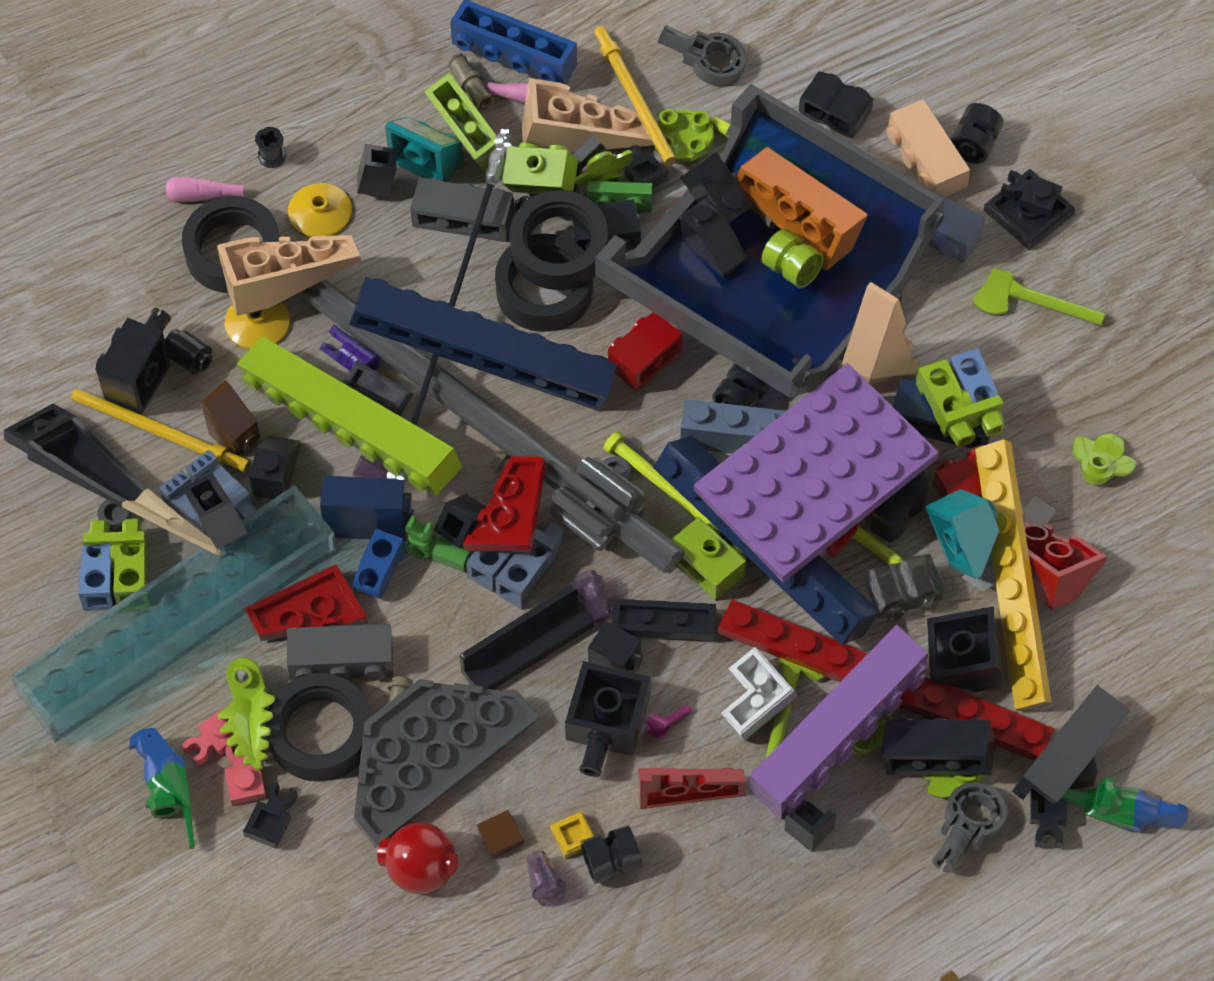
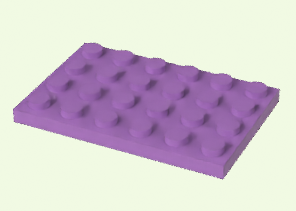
(815, 472)

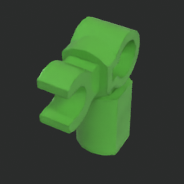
(424, 543)

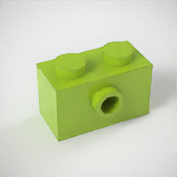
(539, 169)
(709, 558)

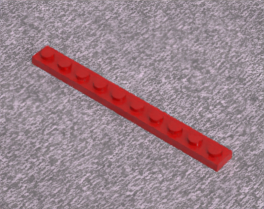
(837, 661)

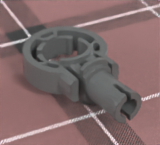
(699, 45)
(966, 829)

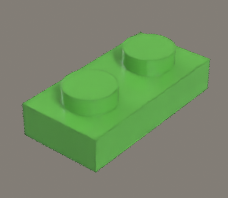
(607, 192)

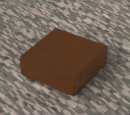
(500, 834)

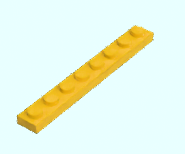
(1014, 578)

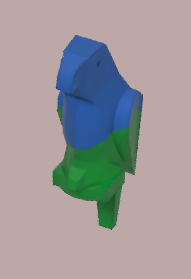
(164, 778)
(1127, 807)

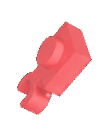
(210, 740)
(243, 780)

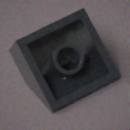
(968, 650)

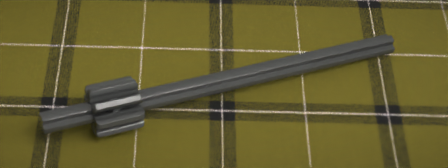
(588, 500)

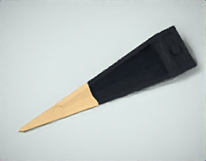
(71, 451)

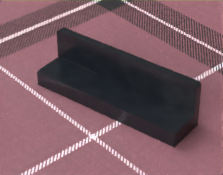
(526, 640)
(1073, 746)

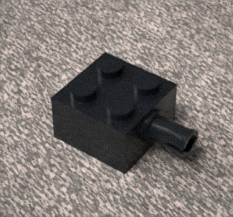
(135, 362)
(606, 713)

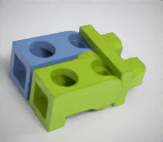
(962, 397)
(112, 562)

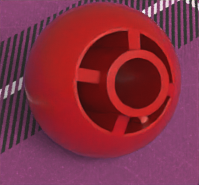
(418, 858)

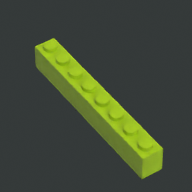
(349, 416)

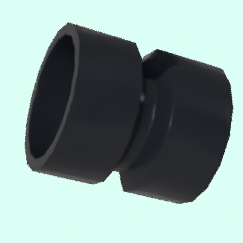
(977, 132)
(740, 388)
(611, 854)

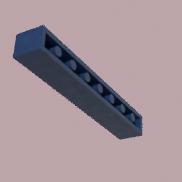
(483, 343)
(814, 587)

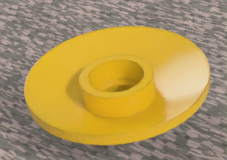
(322, 220)
(247, 330)

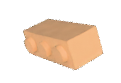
(927, 149)

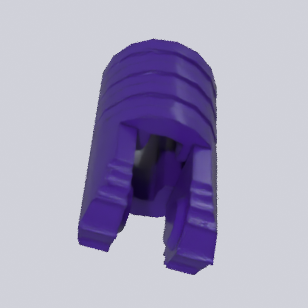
(350, 350)

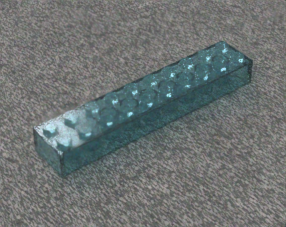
(172, 615)

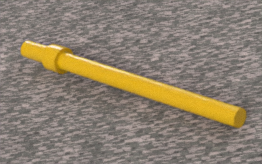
(612, 54)
(161, 430)

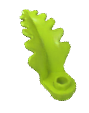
(247, 712)

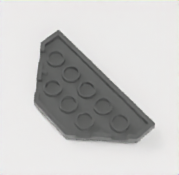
(428, 745)

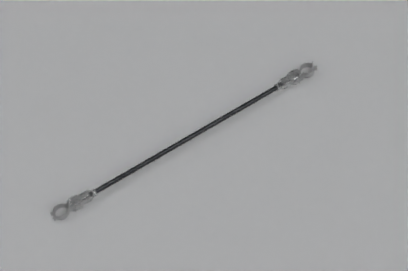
(496, 166)

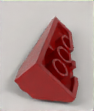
(1060, 565)

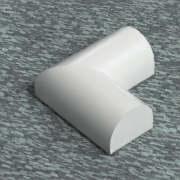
(764, 698)

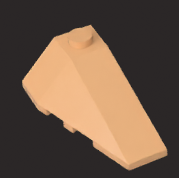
(569, 120)
(270, 272)
(879, 344)

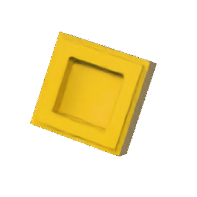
(570, 832)

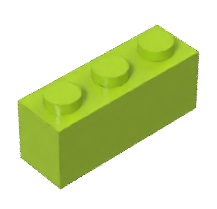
(463, 118)

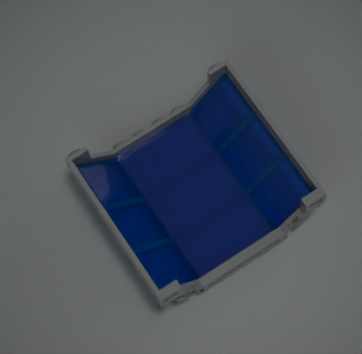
(753, 314)

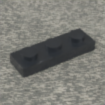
(665, 619)

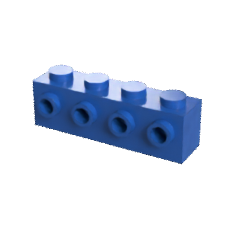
(513, 43)

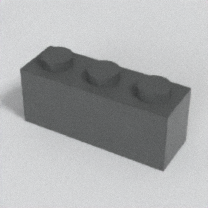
(455, 207)
(341, 651)

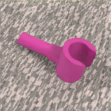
(659, 726)

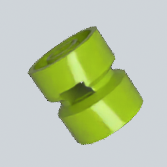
(792, 258)

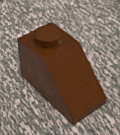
(230, 420)

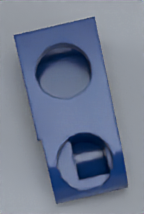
(379, 563)

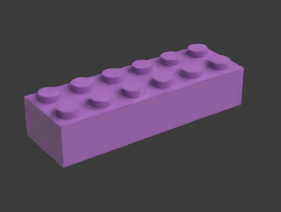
(839, 723)

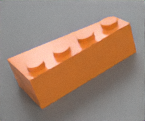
(802, 205)

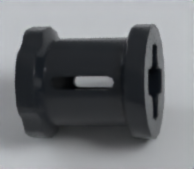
(270, 152)

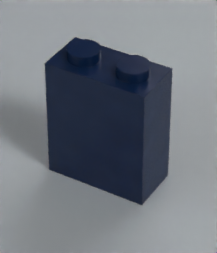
(360, 505)

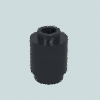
(188, 351)

